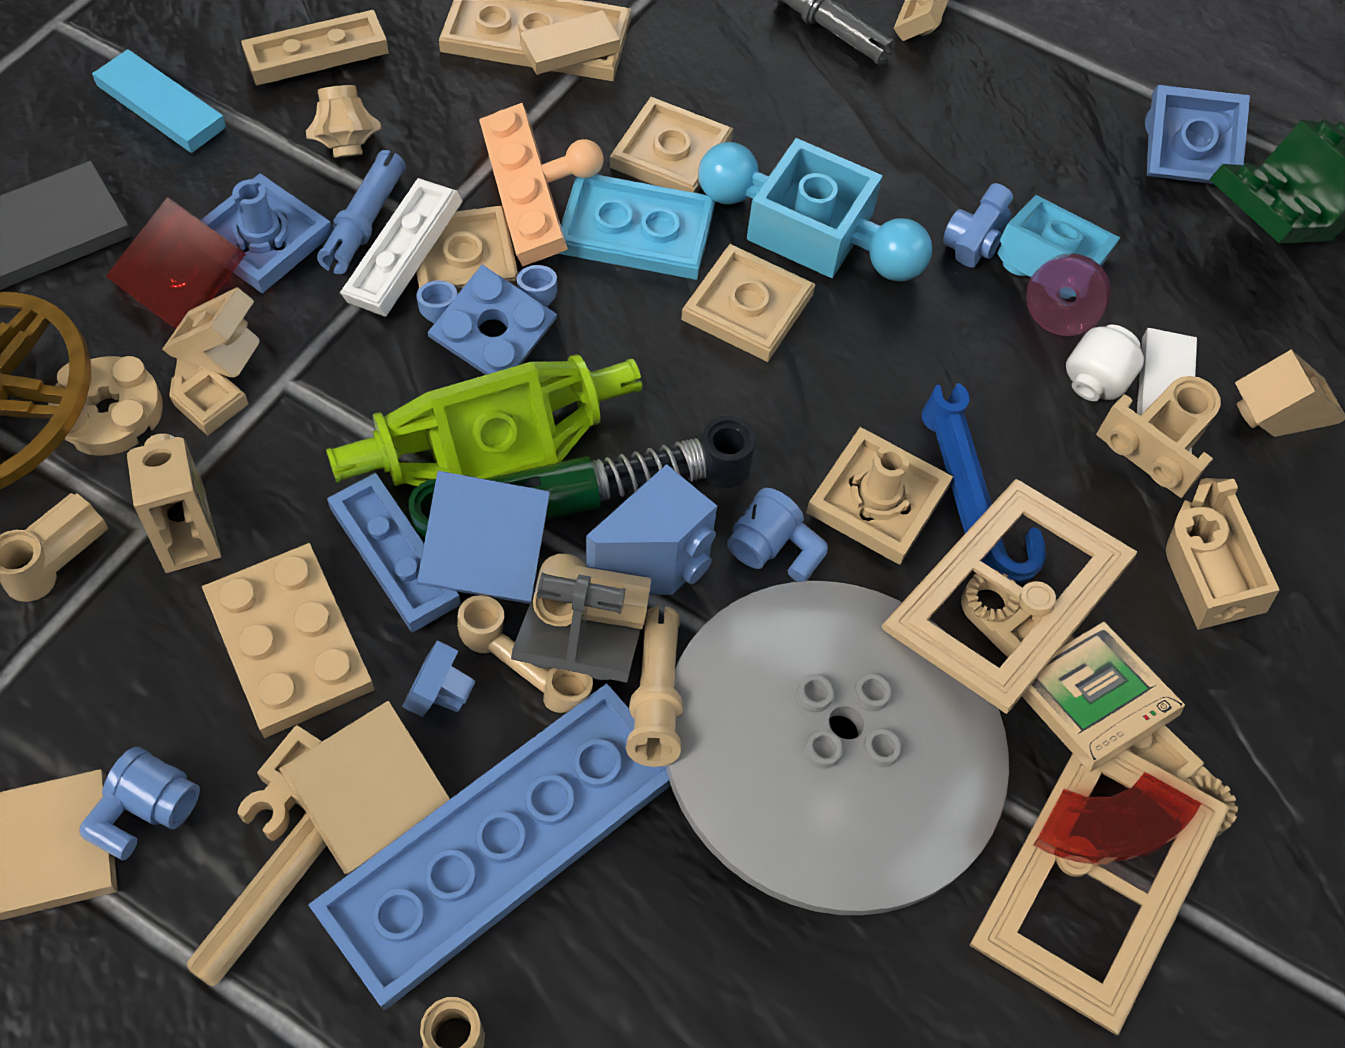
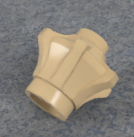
(342, 121)

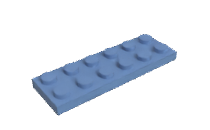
(488, 848)

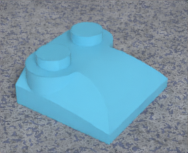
(1047, 230)

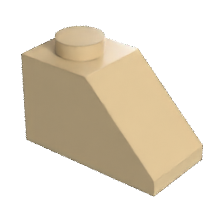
(1288, 397)

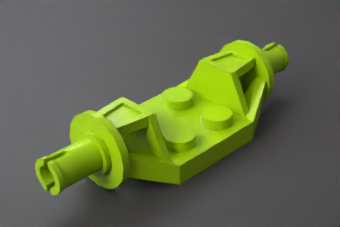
(488, 422)

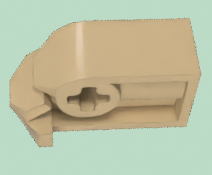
(1219, 558)

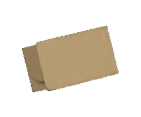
(216, 335)

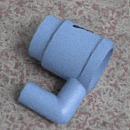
(766, 529)
(147, 790)

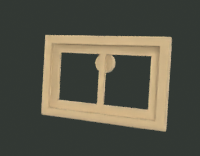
(1060, 617)
(1112, 1000)

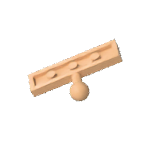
(525, 181)

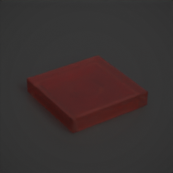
(175, 263)

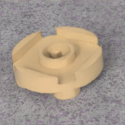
(137, 408)

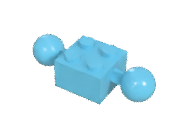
(815, 209)

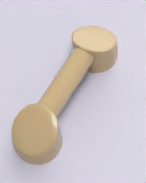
(481, 630)

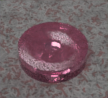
(1082, 276)

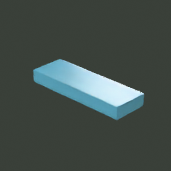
(159, 100)

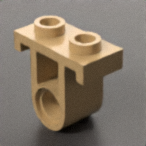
(1165, 432)

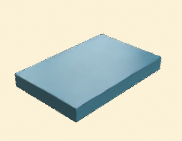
(637, 225)

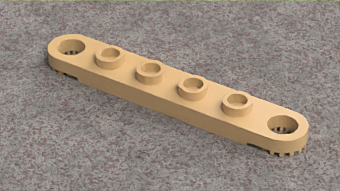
(1162, 748)

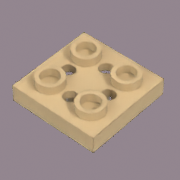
(888, 485)

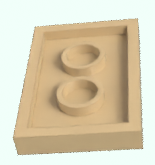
(287, 640)

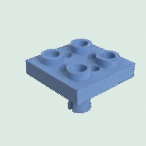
(252, 221)

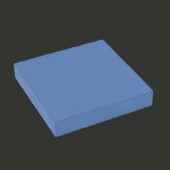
(483, 537)

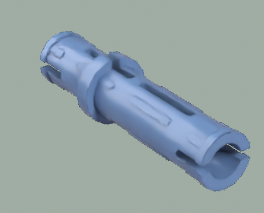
(353, 225)

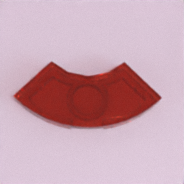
(1116, 826)

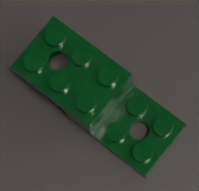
(1297, 188)

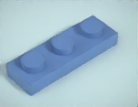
(390, 550)

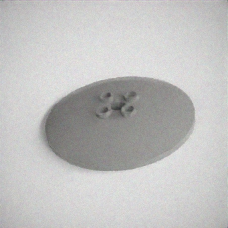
(819, 814)

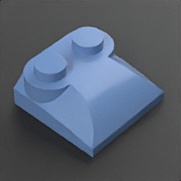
(1194, 132)

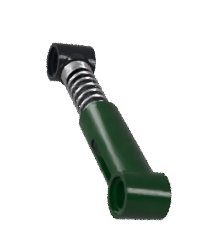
(582, 484)

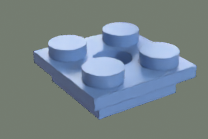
(487, 298)

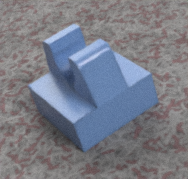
(439, 682)

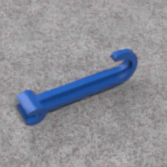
(968, 483)

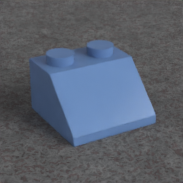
(657, 534)

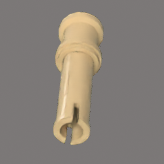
(656, 701)

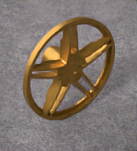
(16, 342)

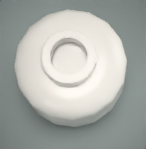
(1105, 363)

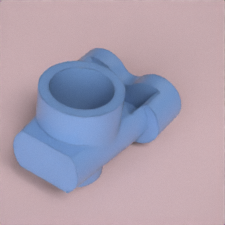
(979, 232)

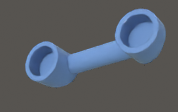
(535, 280)

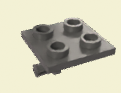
(584, 645)

